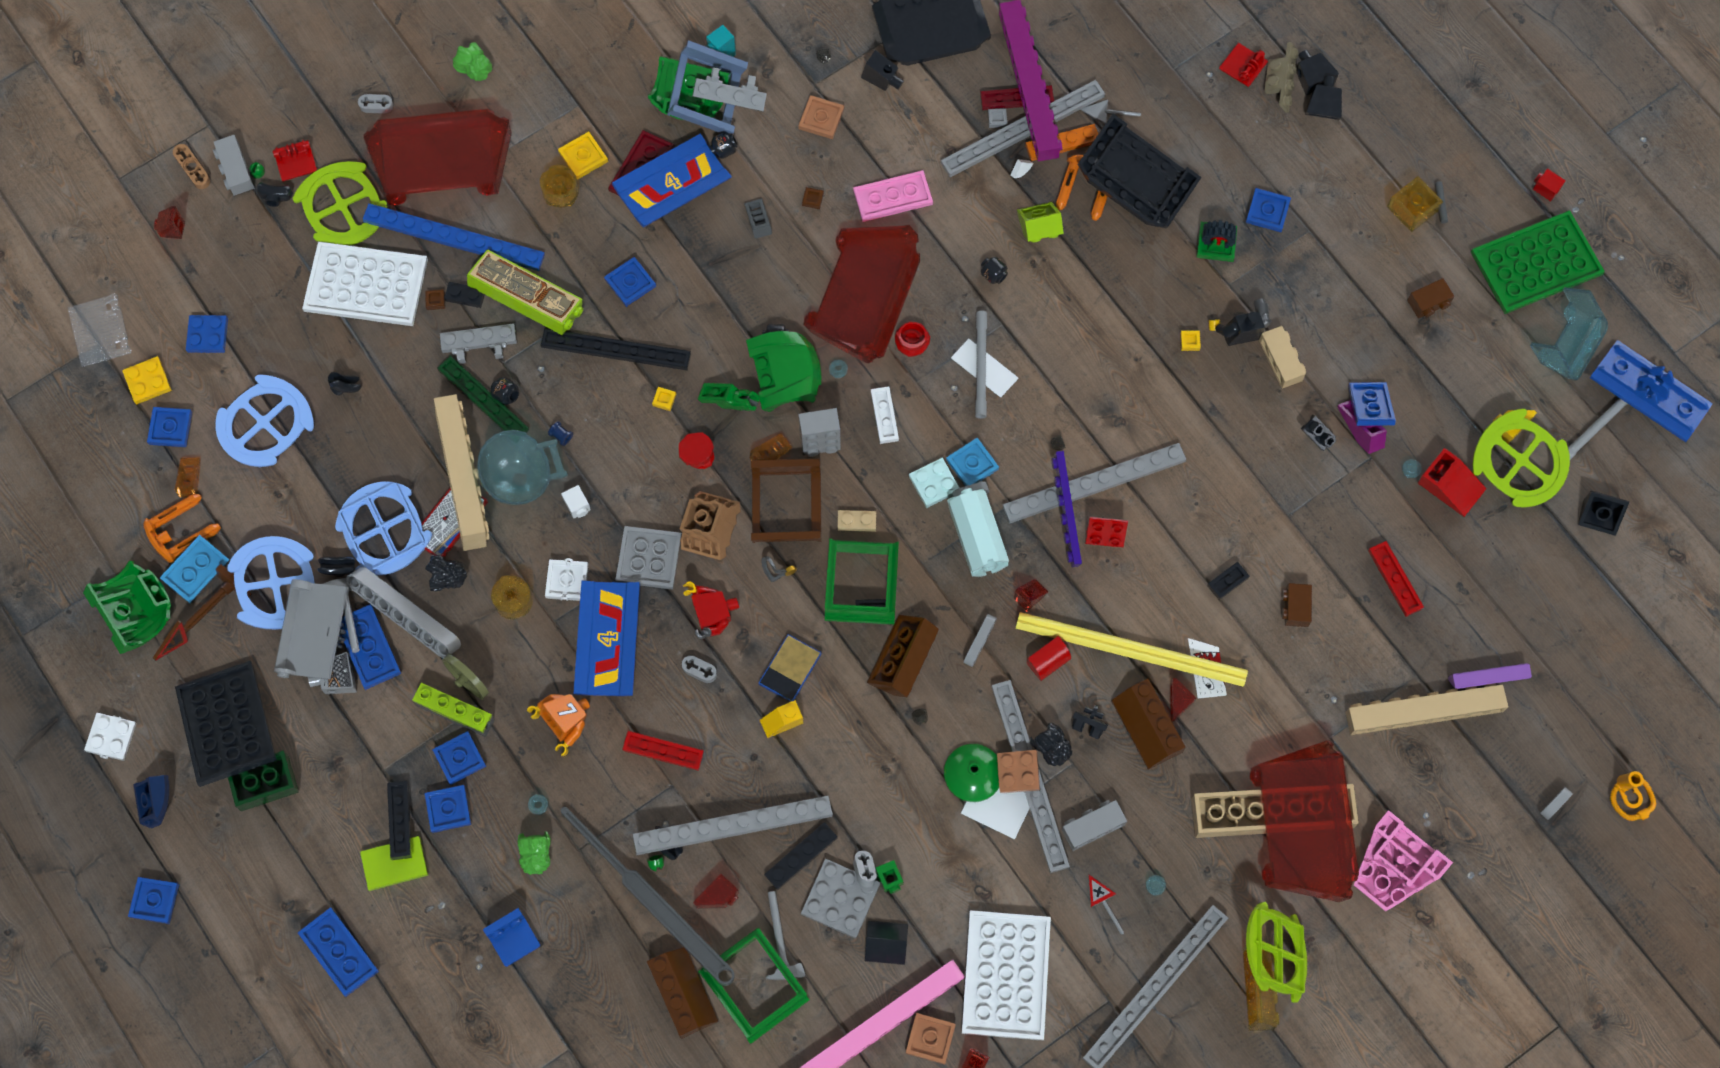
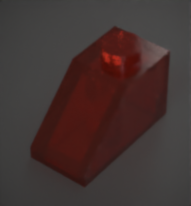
(170, 223)
(717, 894)

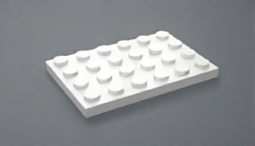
(365, 284)
(1006, 975)

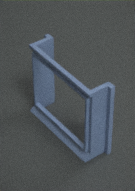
(713, 59)

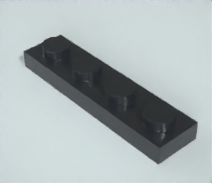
(399, 820)
(800, 856)

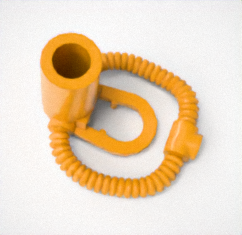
(1632, 781)

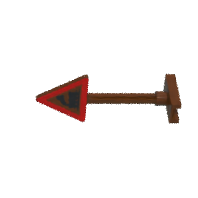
(177, 636)

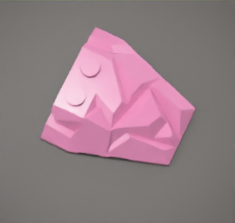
(1397, 864)

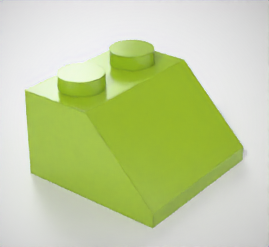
(1040, 222)

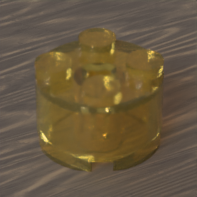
(559, 186)
(507, 587)

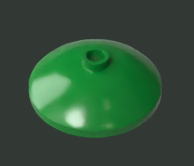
(967, 784)

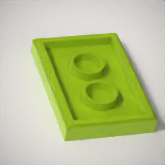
(384, 872)

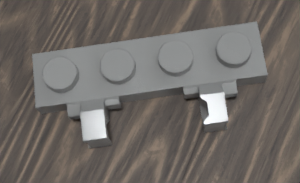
(744, 97)
(465, 340)

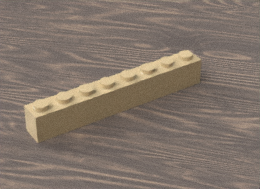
(1426, 709)

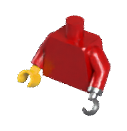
(710, 609)

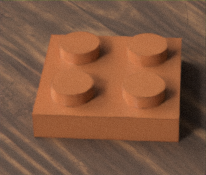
(821, 117)
(1018, 771)
(930, 1038)

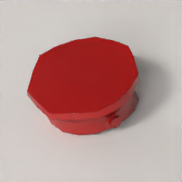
(912, 339)
(697, 450)

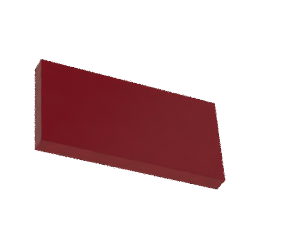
(643, 151)

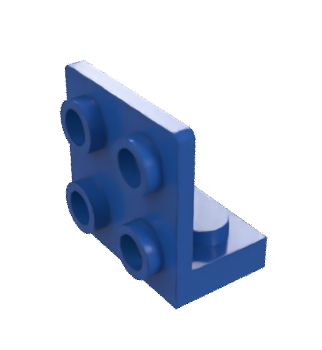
(512, 937)

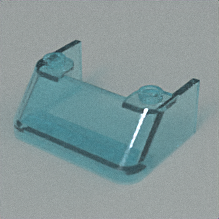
(1579, 338)

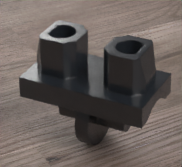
(1318, 433)
(1097, 726)

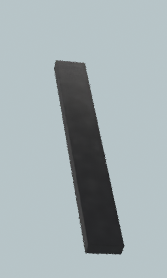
(616, 349)

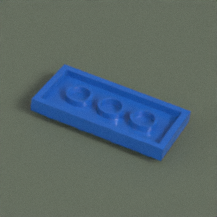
(375, 659)
(338, 952)

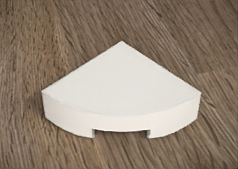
(1021, 168)

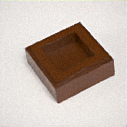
(812, 198)
(435, 299)

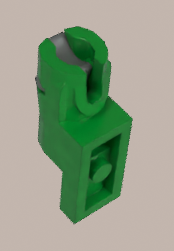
(729, 396)

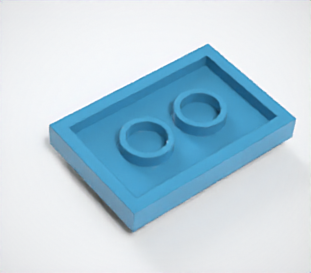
(194, 569)

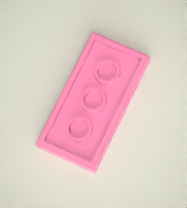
(892, 196)

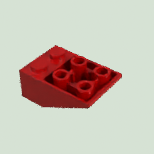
(1452, 482)

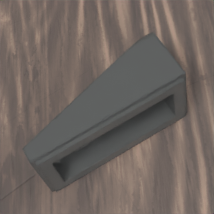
(762, 228)

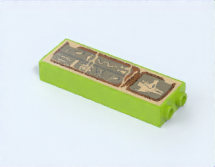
(525, 292)

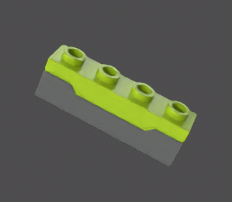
(453, 709)

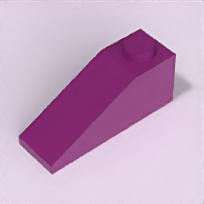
(1368, 437)

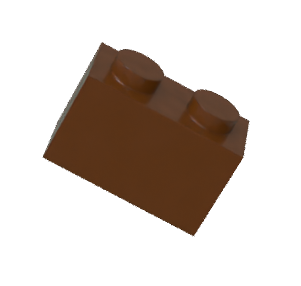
(1431, 298)
(1297, 605)

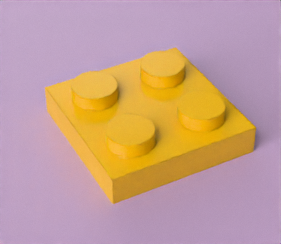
(583, 155)
(146, 380)

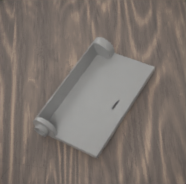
(310, 630)

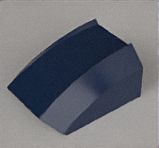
(152, 800)

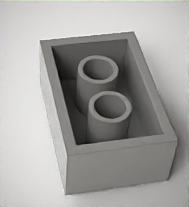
(819, 432)

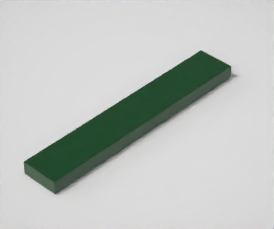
(480, 396)

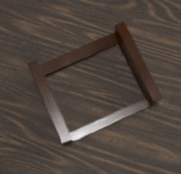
(787, 467)

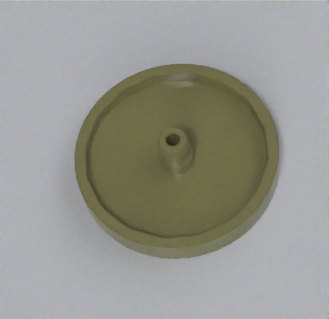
(465, 676)

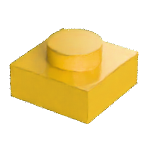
(1190, 340)
(664, 399)

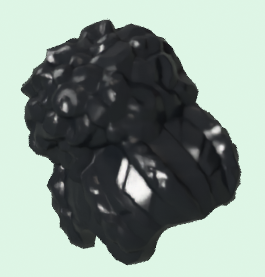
(445, 573)
(1053, 745)

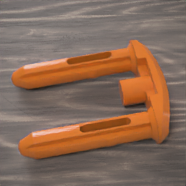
(1065, 191)
(167, 515)

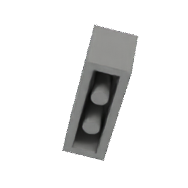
(233, 165)
(1093, 824)

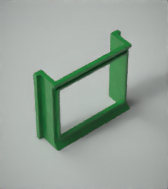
(855, 613)
(776, 1017)

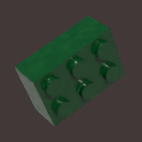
(264, 783)

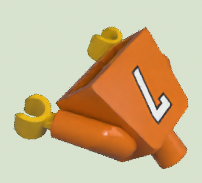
(563, 716)

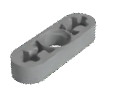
(980, 640)

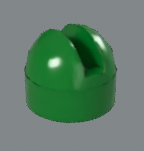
(259, 172)
(655, 861)

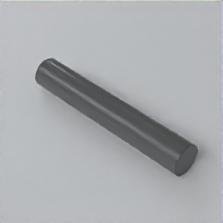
(1442, 211)

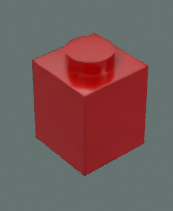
(1548, 184)

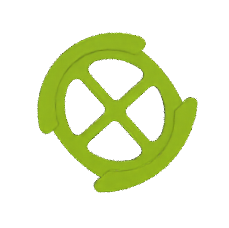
(326, 175)
(1493, 436)
(1255, 945)

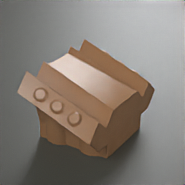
(708, 525)

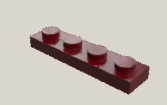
(1006, 98)

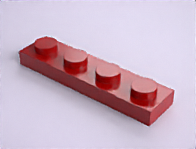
(1396, 578)
(663, 750)

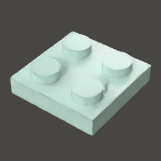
(934, 482)

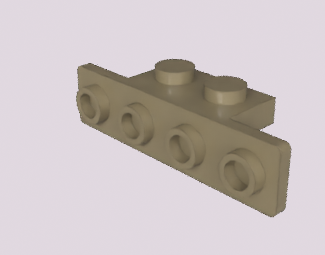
(1281, 75)

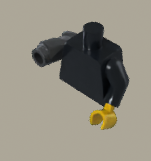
(1244, 327)

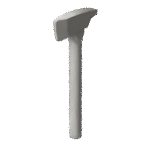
(348, 615)
(797, 970)

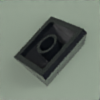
(1602, 512)
(886, 942)

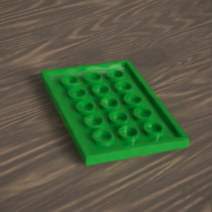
(1537, 262)

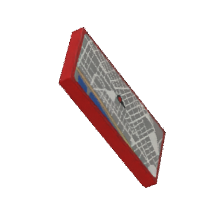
(443, 525)

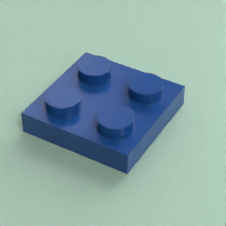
(1268, 210)
(630, 281)
(206, 334)
(169, 427)
(459, 758)
(447, 808)
(153, 900)

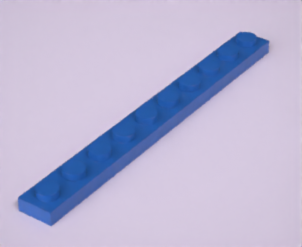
(452, 236)

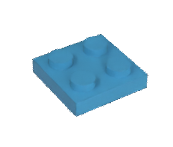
(972, 463)

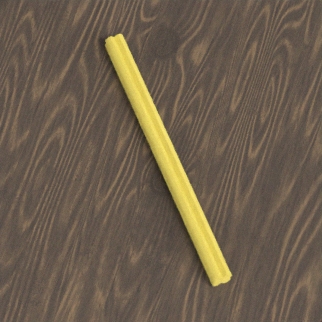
(1132, 649)

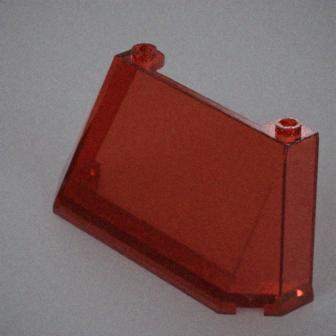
(439, 153)
(866, 290)
(1308, 823)

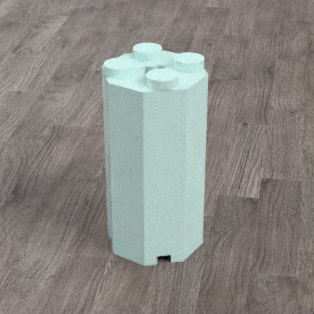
(978, 532)

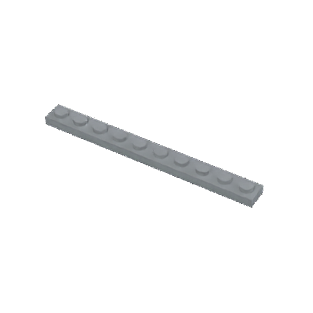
(1019, 130)
(1096, 482)
(1037, 800)
(732, 825)
(1155, 988)

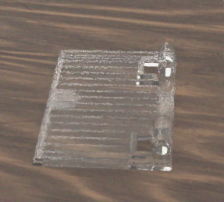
(99, 330)

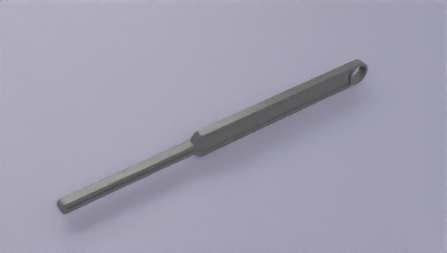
(658, 907)

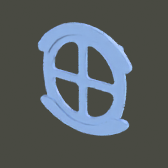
(266, 385)
(267, 546)
(397, 559)

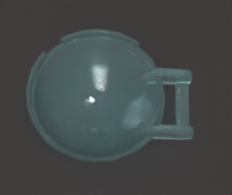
(516, 467)

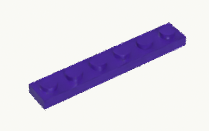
(1067, 517)

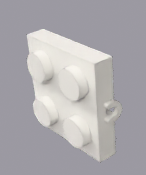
(565, 579)
(110, 736)

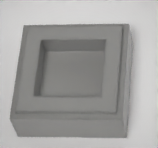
(997, 118)

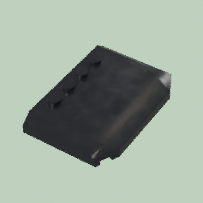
(929, 28)
(1137, 174)

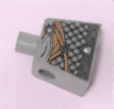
(341, 679)

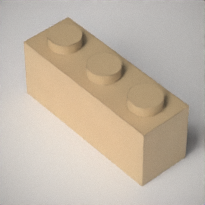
(1282, 357)

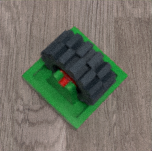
(1217, 241)

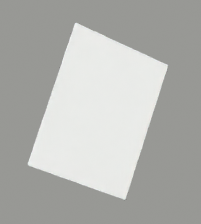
(1000, 812)

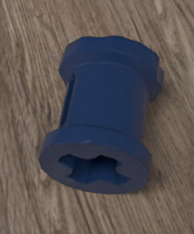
(560, 433)

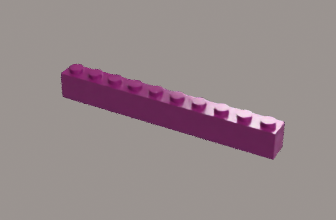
(1029, 81)

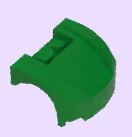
(663, 87)
(785, 368)
(131, 606)

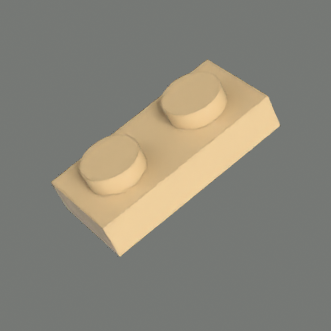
(856, 520)

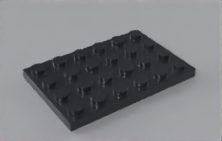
(225, 723)

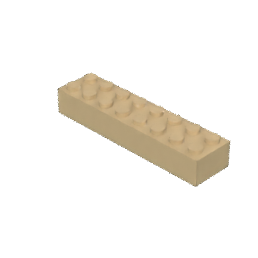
(461, 472)
(1238, 813)

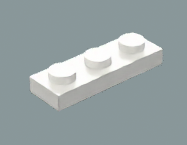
(884, 415)

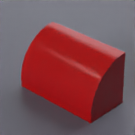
(1049, 658)

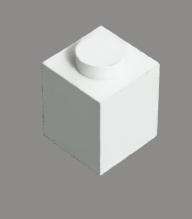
(576, 502)

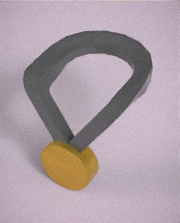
(788, 571)

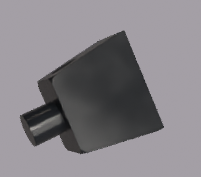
(1313, 69)
(881, 72)
(1326, 100)

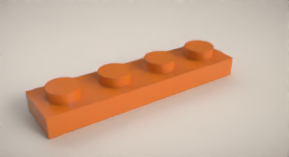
(1070, 140)

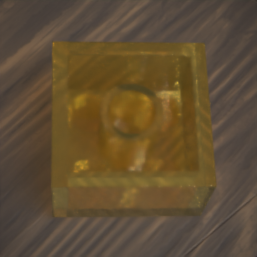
(1414, 204)

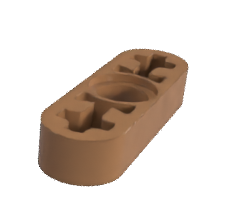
(191, 173)

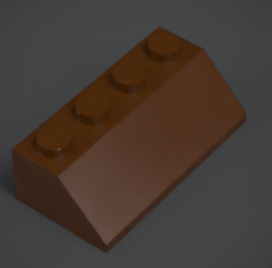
(903, 655)
(1148, 724)
(682, 992)

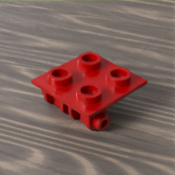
(1244, 64)
(295, 160)
(1106, 532)

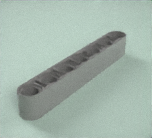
(403, 612)

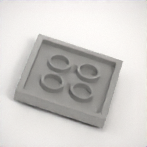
(648, 557)
(839, 899)

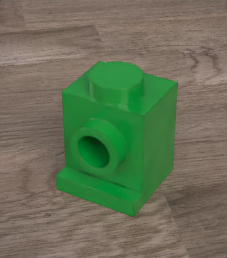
(886, 870)

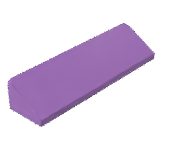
(1490, 676)

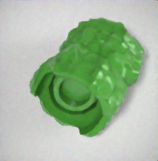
(472, 62)
(534, 853)

